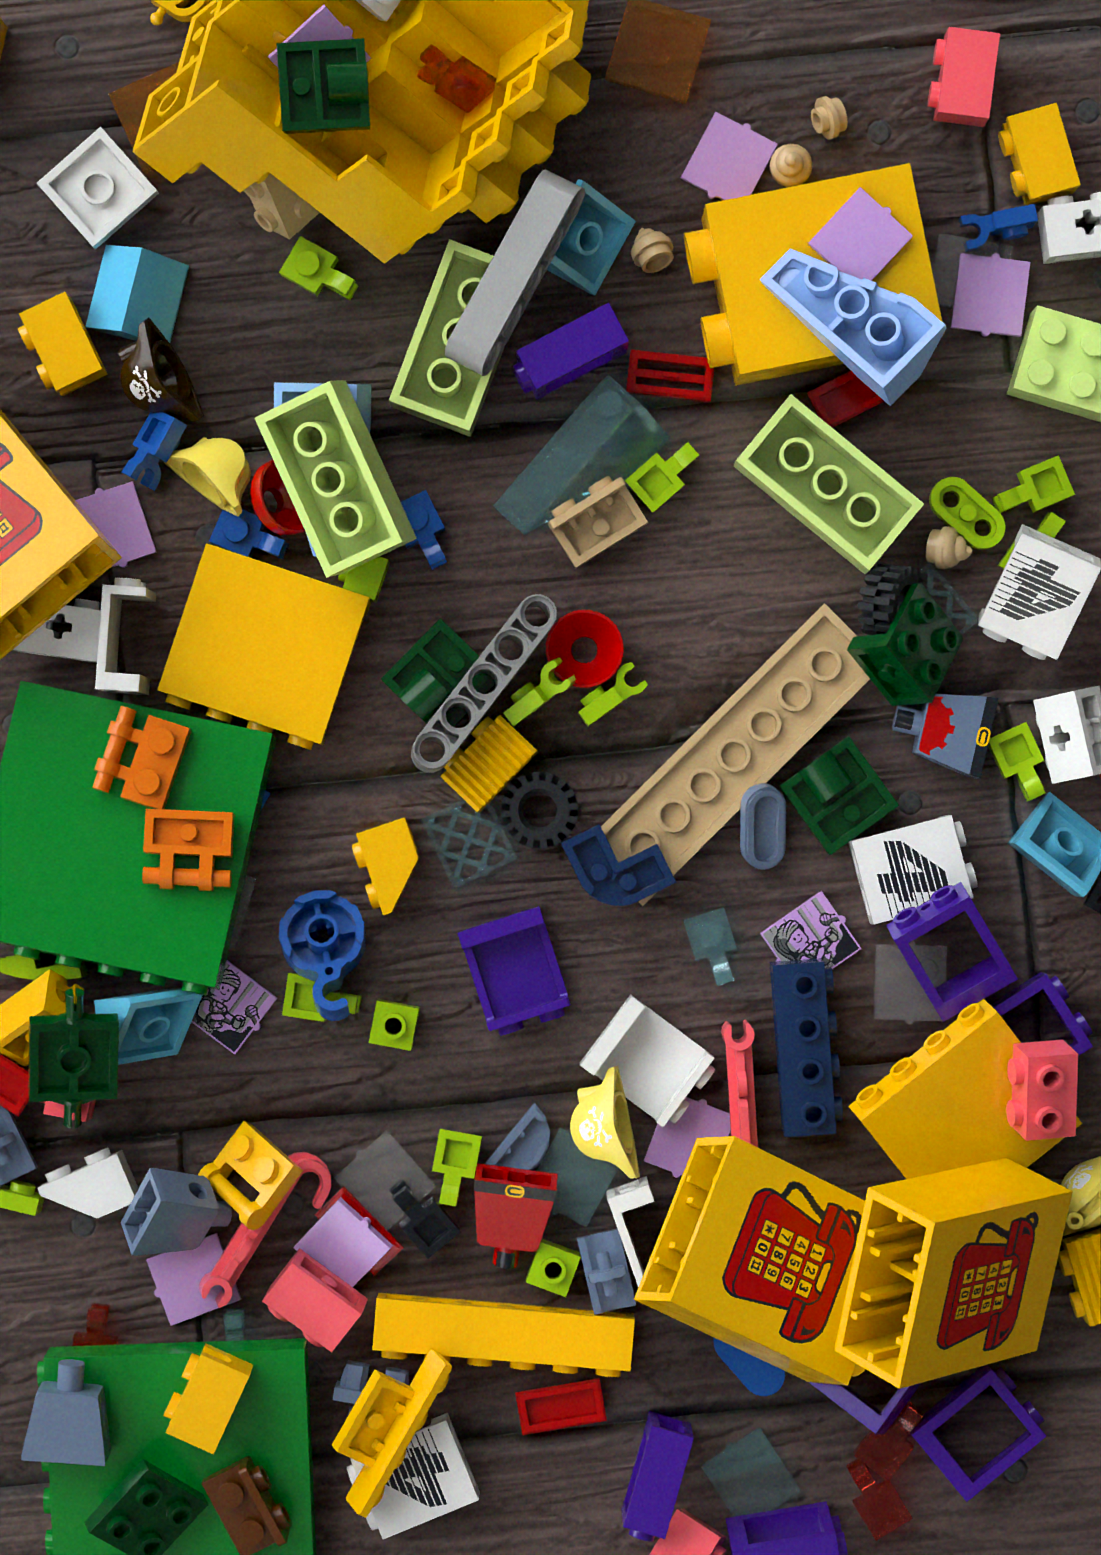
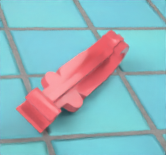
(741, 1083)
(246, 1241)

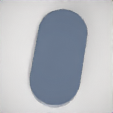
(763, 826)

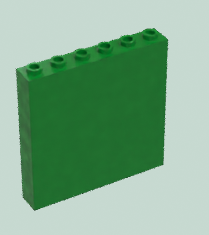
(78, 853)
(138, 1383)

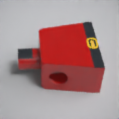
(512, 1210)

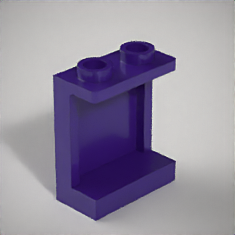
(515, 970)

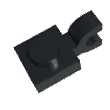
(425, 1223)

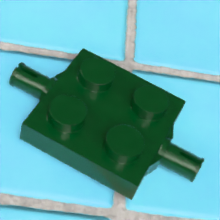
(73, 1057)

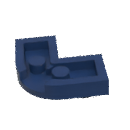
(613, 881)

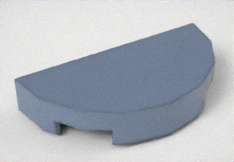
(525, 1143)

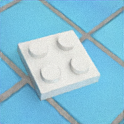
(97, 188)

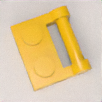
(260, 1165)

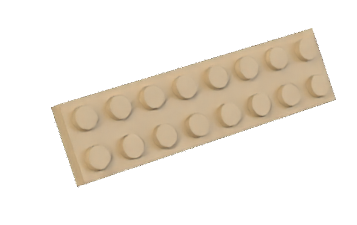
(740, 744)

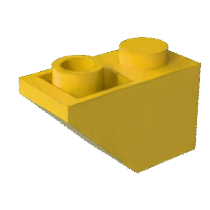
(390, 860)

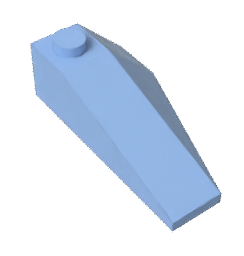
(870, 329)

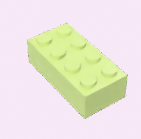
(1060, 363)
(428, 381)
(335, 477)
(828, 484)

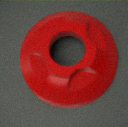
(285, 519)
(589, 625)

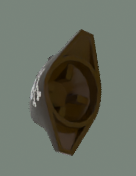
(156, 376)

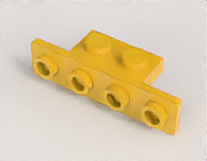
(384, 1425)

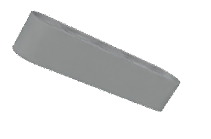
(514, 272)
(488, 663)

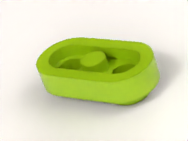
(969, 510)

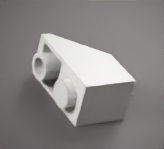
(94, 1188)

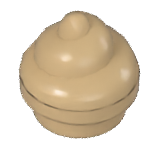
(790, 165)
(652, 250)
(946, 548)

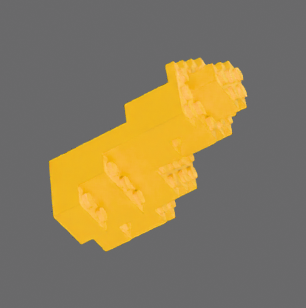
(421, 150)

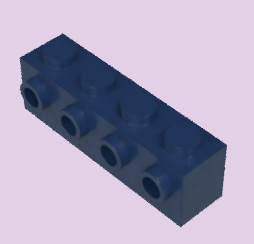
(803, 1047)

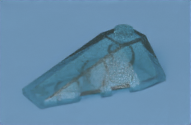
(600, 439)

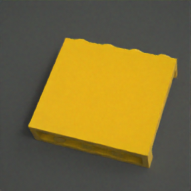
(263, 646)
(950, 1100)

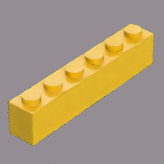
(504, 1333)

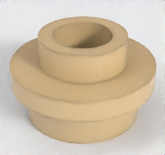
(829, 117)

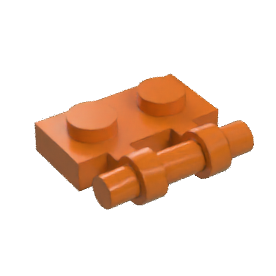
(154, 762)
(188, 834)

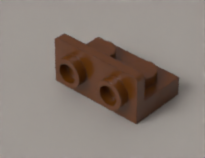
(247, 1506)

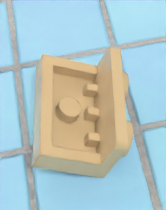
(279, 207)
(596, 521)

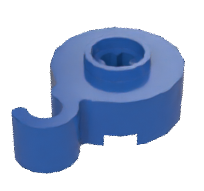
(327, 961)

